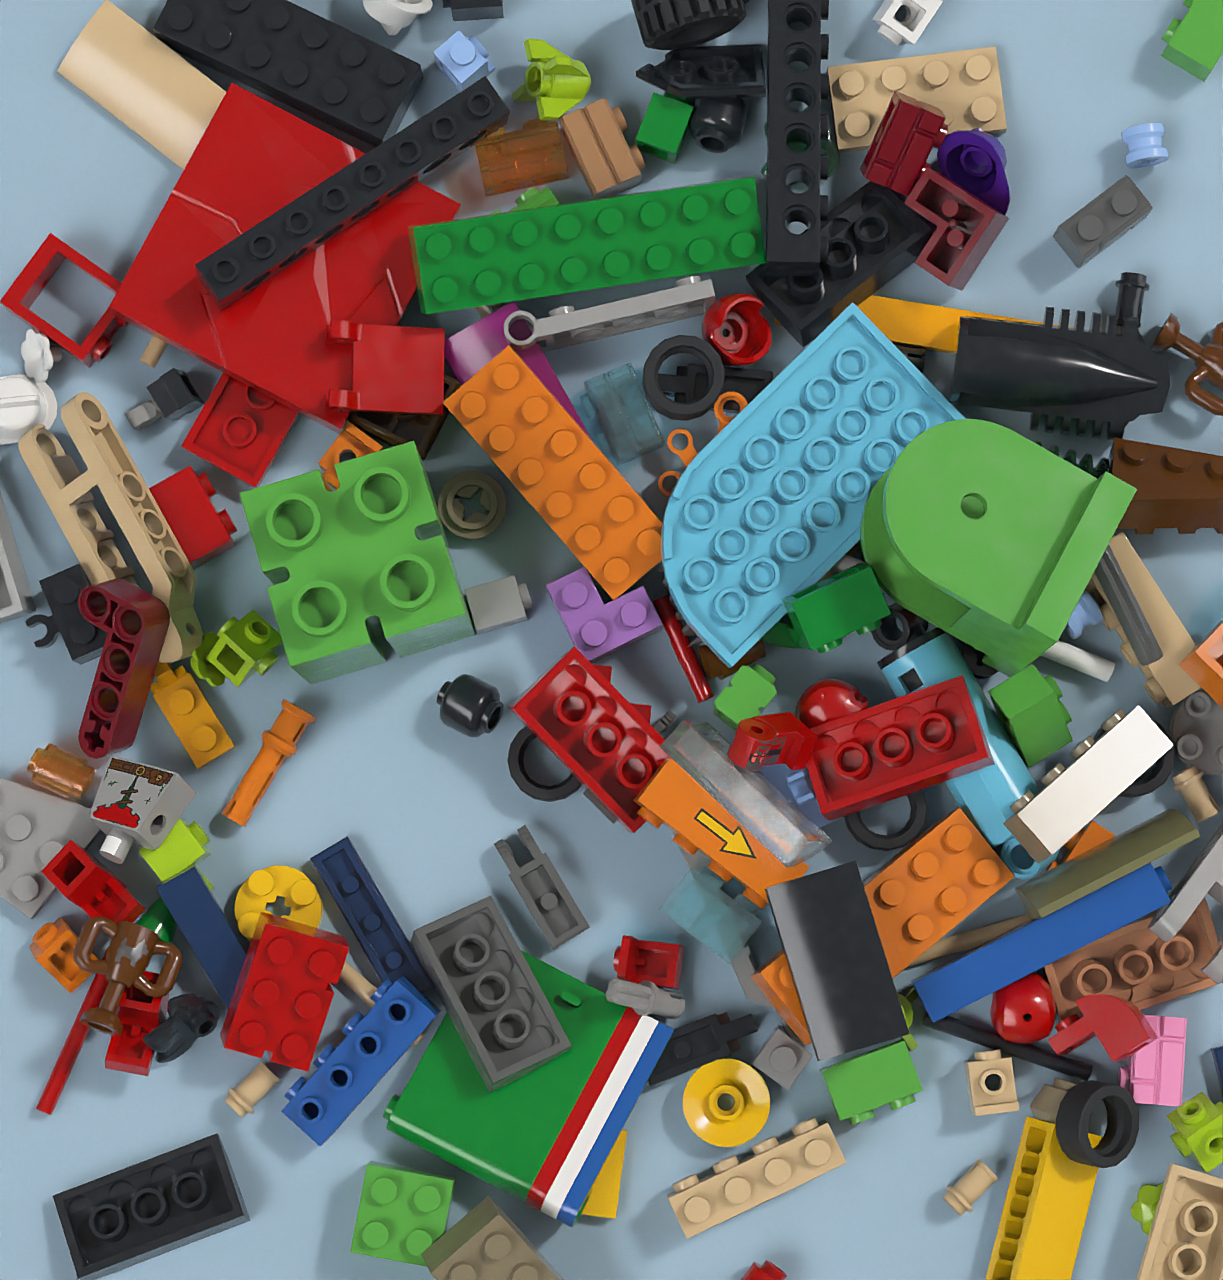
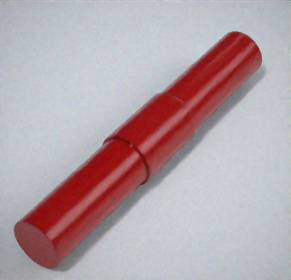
(684, 654)

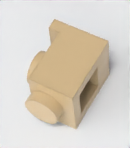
(984, 1100)

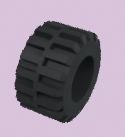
(685, 22)

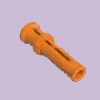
(277, 746)

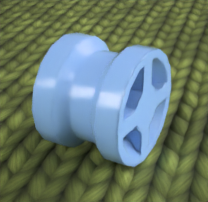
(1144, 145)
(1085, 613)

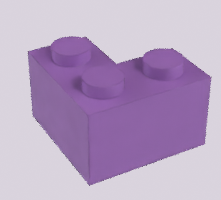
(600, 628)

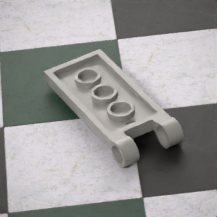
(571, 327)

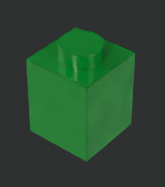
(664, 127)

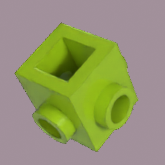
(245, 648)
(1195, 1126)

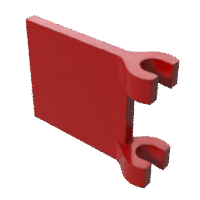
(391, 369)

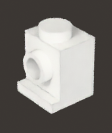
(910, 29)

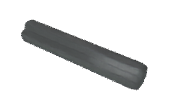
(1127, 609)

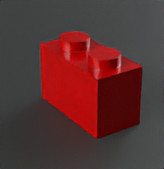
(193, 516)

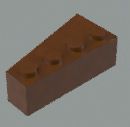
(1172, 487)

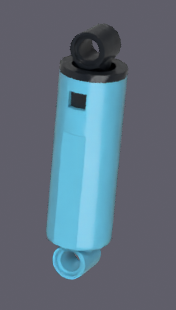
(983, 795)

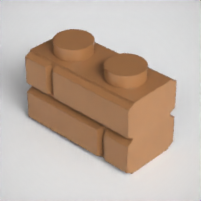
(601, 149)

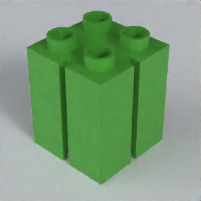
(357, 564)

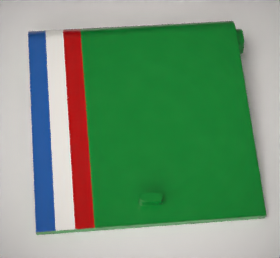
(549, 1128)

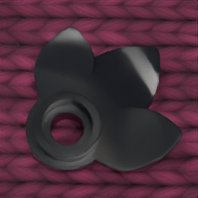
(188, 1020)

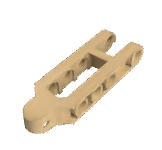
(134, 509)

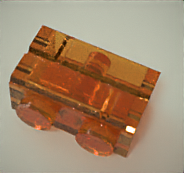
(521, 158)

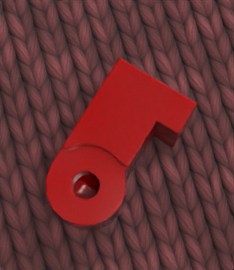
(772, 741)

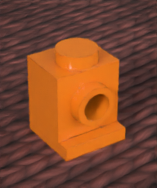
(349, 440)

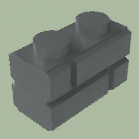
(1102, 221)

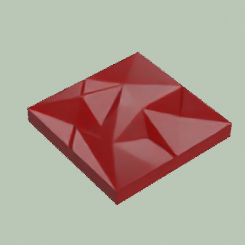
(274, 336)

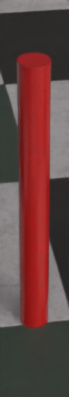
(71, 1046)

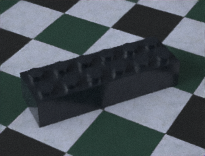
(297, 61)

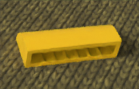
(1042, 1209)

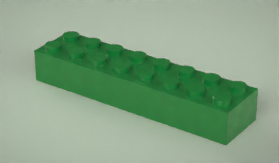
(586, 245)

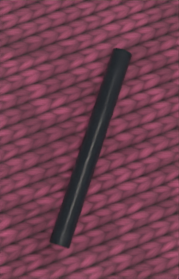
(1022, 1051)

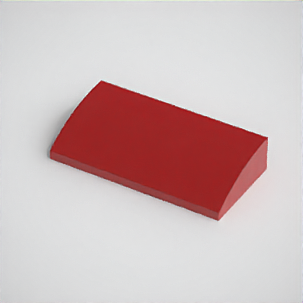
(593, 733)
(897, 748)

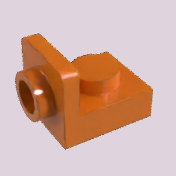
(54, 952)

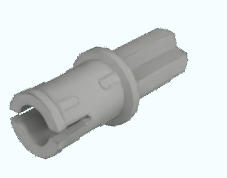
(646, 998)

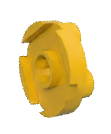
(265, 886)

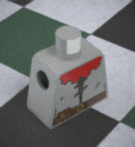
(137, 806)

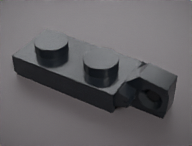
(693, 379)
(701, 1044)

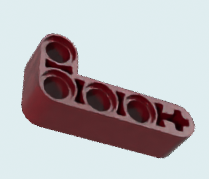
(127, 664)

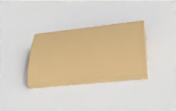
(142, 83)
(1186, 1229)

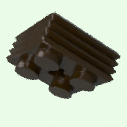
(404, 428)

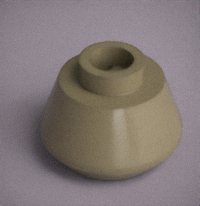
(1048, 1099)

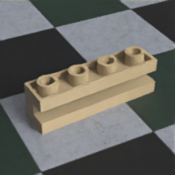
(1165, 678)

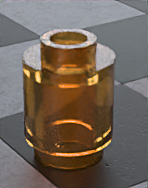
(61, 771)

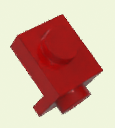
(649, 961)

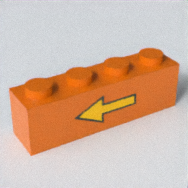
(708, 827)

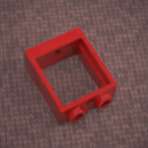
(33, 281)

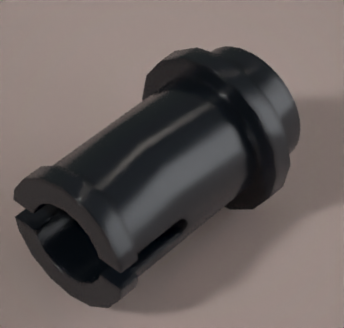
(1130, 296)

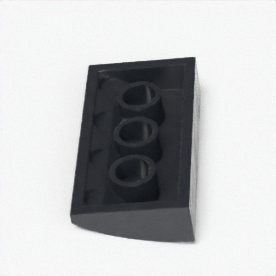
(868, 245)
(836, 961)
(150, 1208)

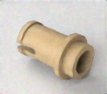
(1195, 793)
(251, 1090)
(969, 1188)

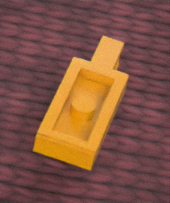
(190, 715)

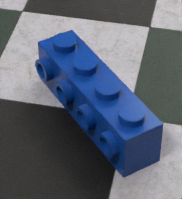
(361, 1060)

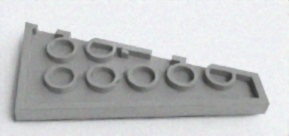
(31, 835)

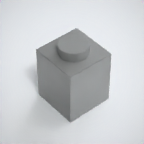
(498, 604)
(781, 1058)

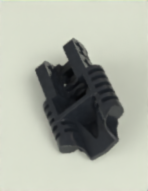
(1060, 371)

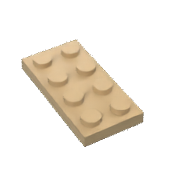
(956, 82)

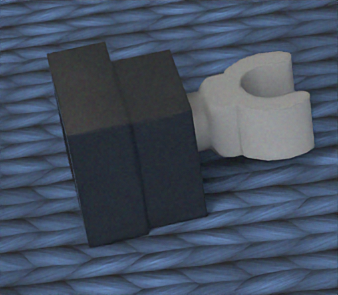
(172, 397)

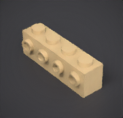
(756, 1178)

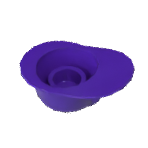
(976, 164)

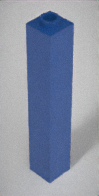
(1041, 942)

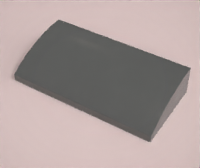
(490, 993)

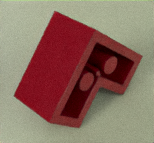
(963, 231)

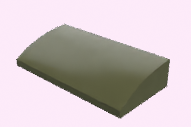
(1105, 863)

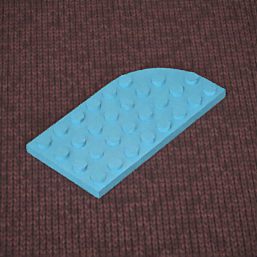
(789, 481)

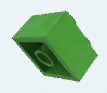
(401, 1212)

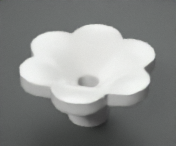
(39, 355)

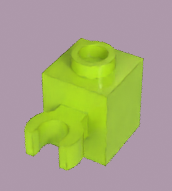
(179, 850)

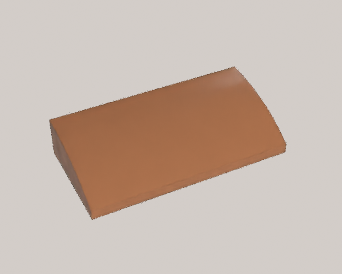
(1136, 964)

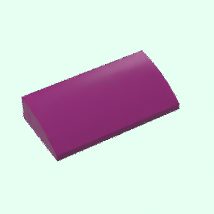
(484, 339)

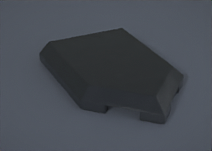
(709, 72)

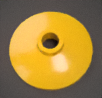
(729, 1126)

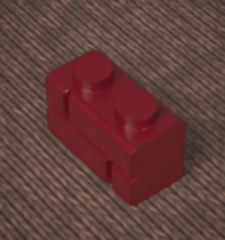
(904, 143)

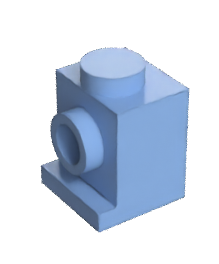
(463, 60)

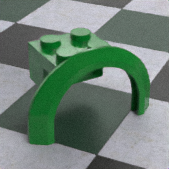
(831, 610)

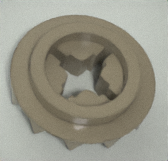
(466, 486)

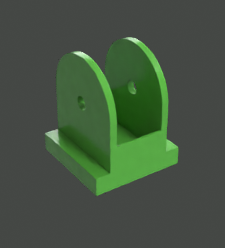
(989, 536)

